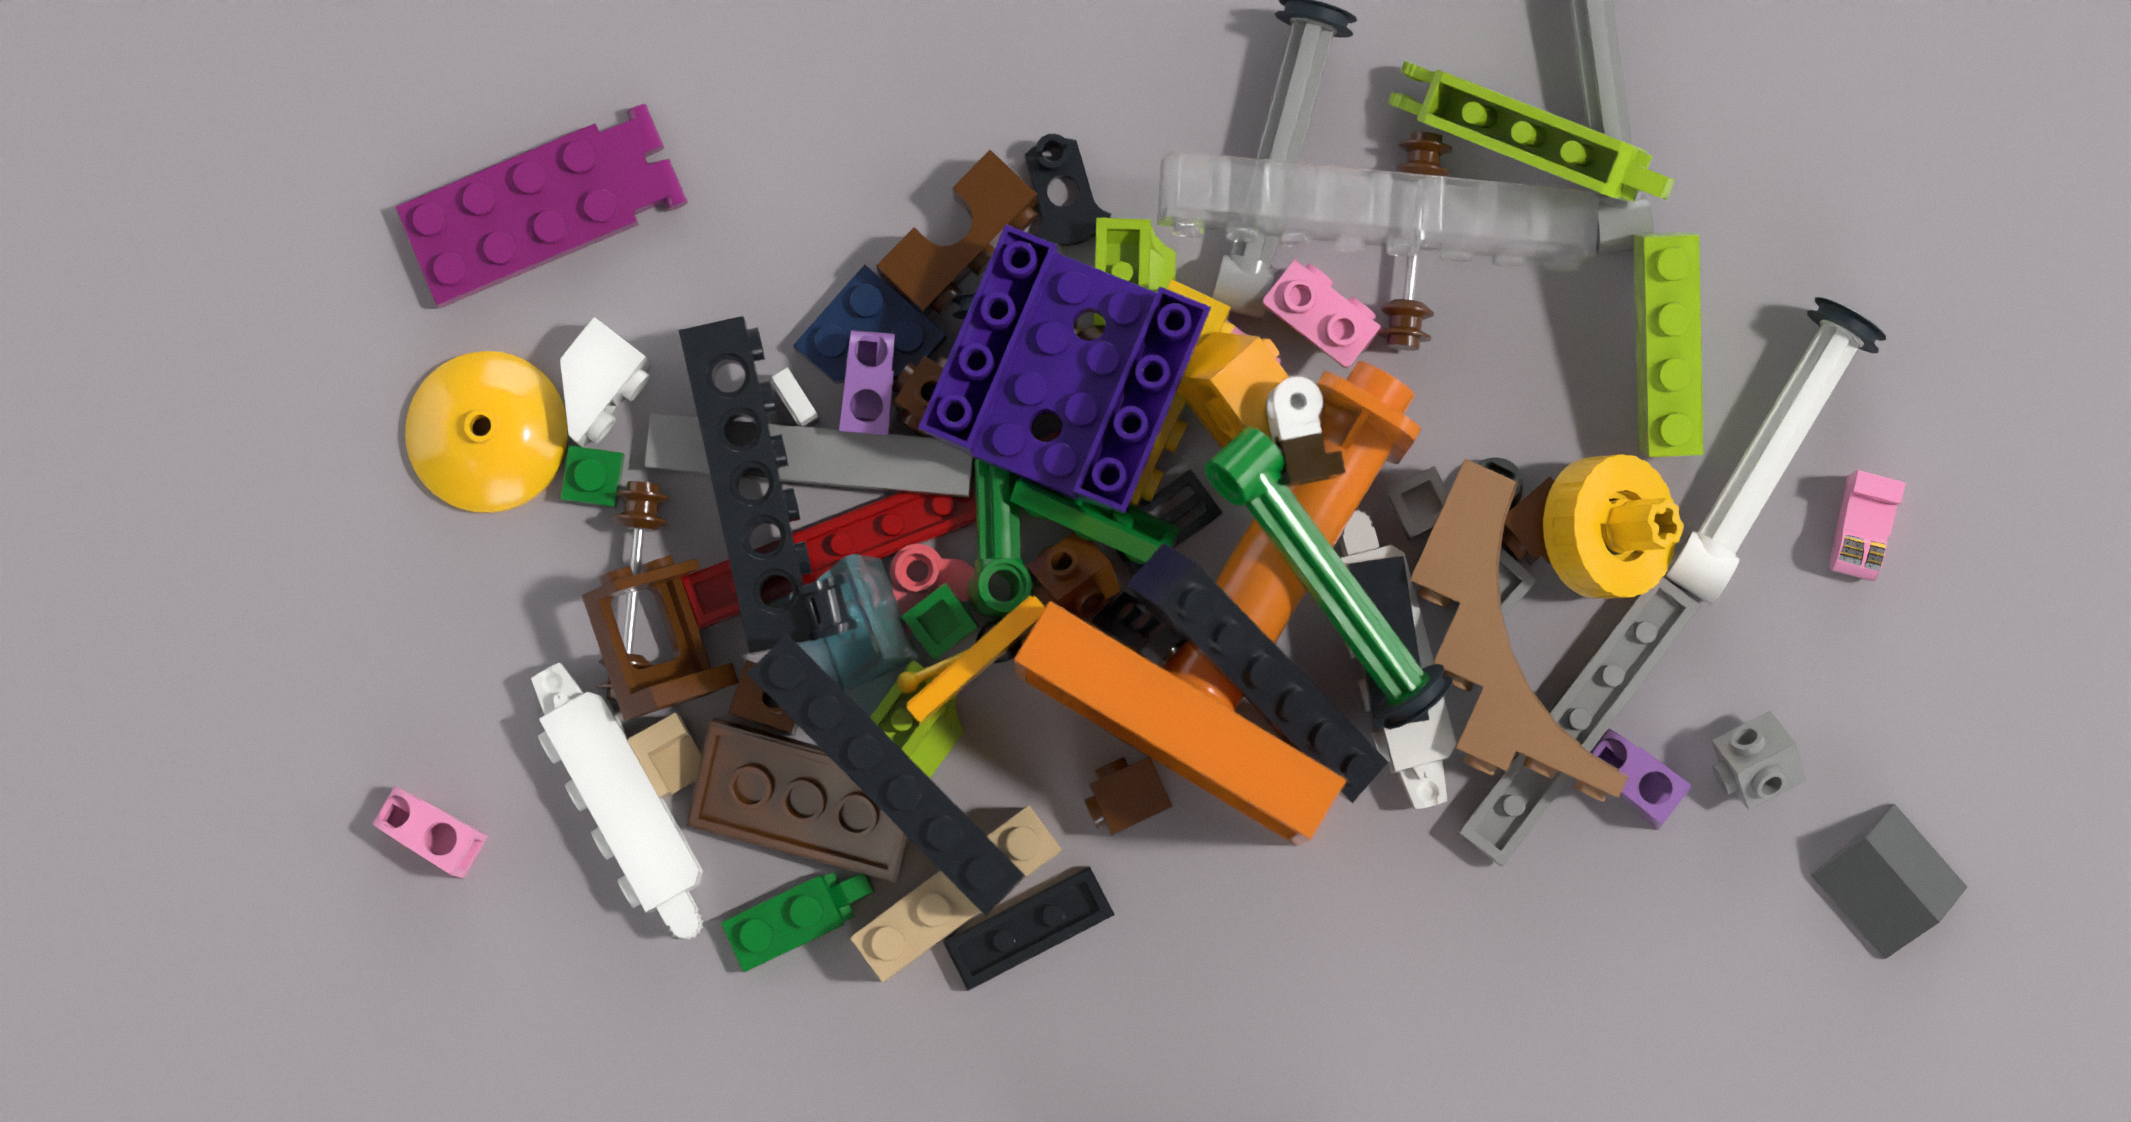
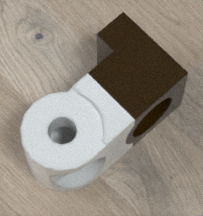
(1297, 433)

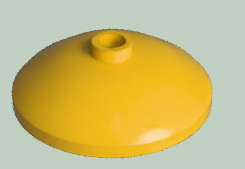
(510, 461)

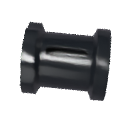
(826, 607)

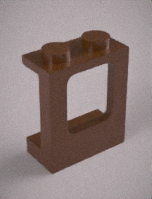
(667, 683)

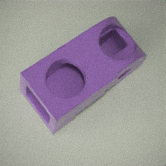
(868, 383)
(1651, 785)

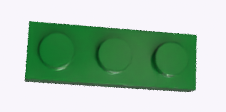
(1132, 533)

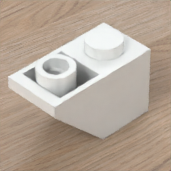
(596, 378)

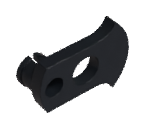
(1070, 223)

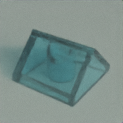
(882, 635)

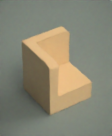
(667, 755)

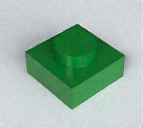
(592, 476)
(940, 621)

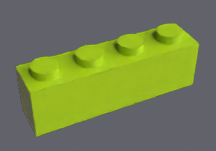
(1668, 344)

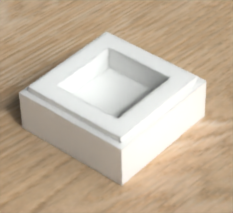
(794, 398)

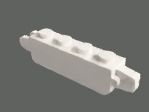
(1416, 748)
(615, 789)

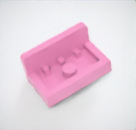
(1321, 314)

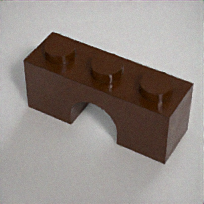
(931, 272)

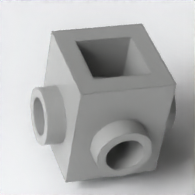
(1757, 761)

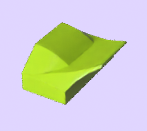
(1132, 253)
(923, 743)

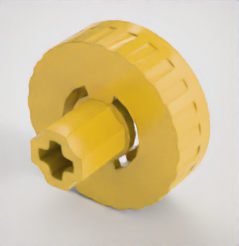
(1636, 520)

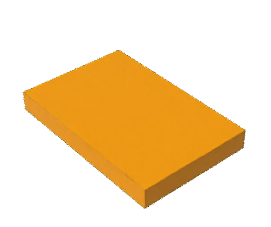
(976, 659)

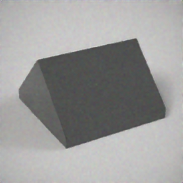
(1890, 882)

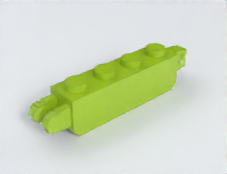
(1532, 135)

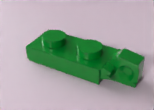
(793, 918)

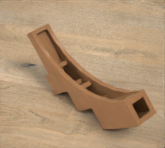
(1508, 717)

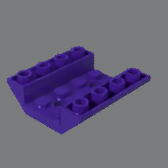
(1025, 360)

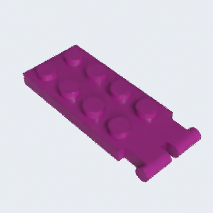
(538, 206)

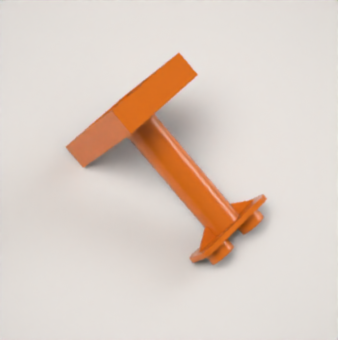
(1187, 708)

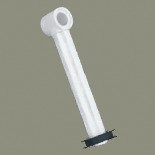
(1709, 556)

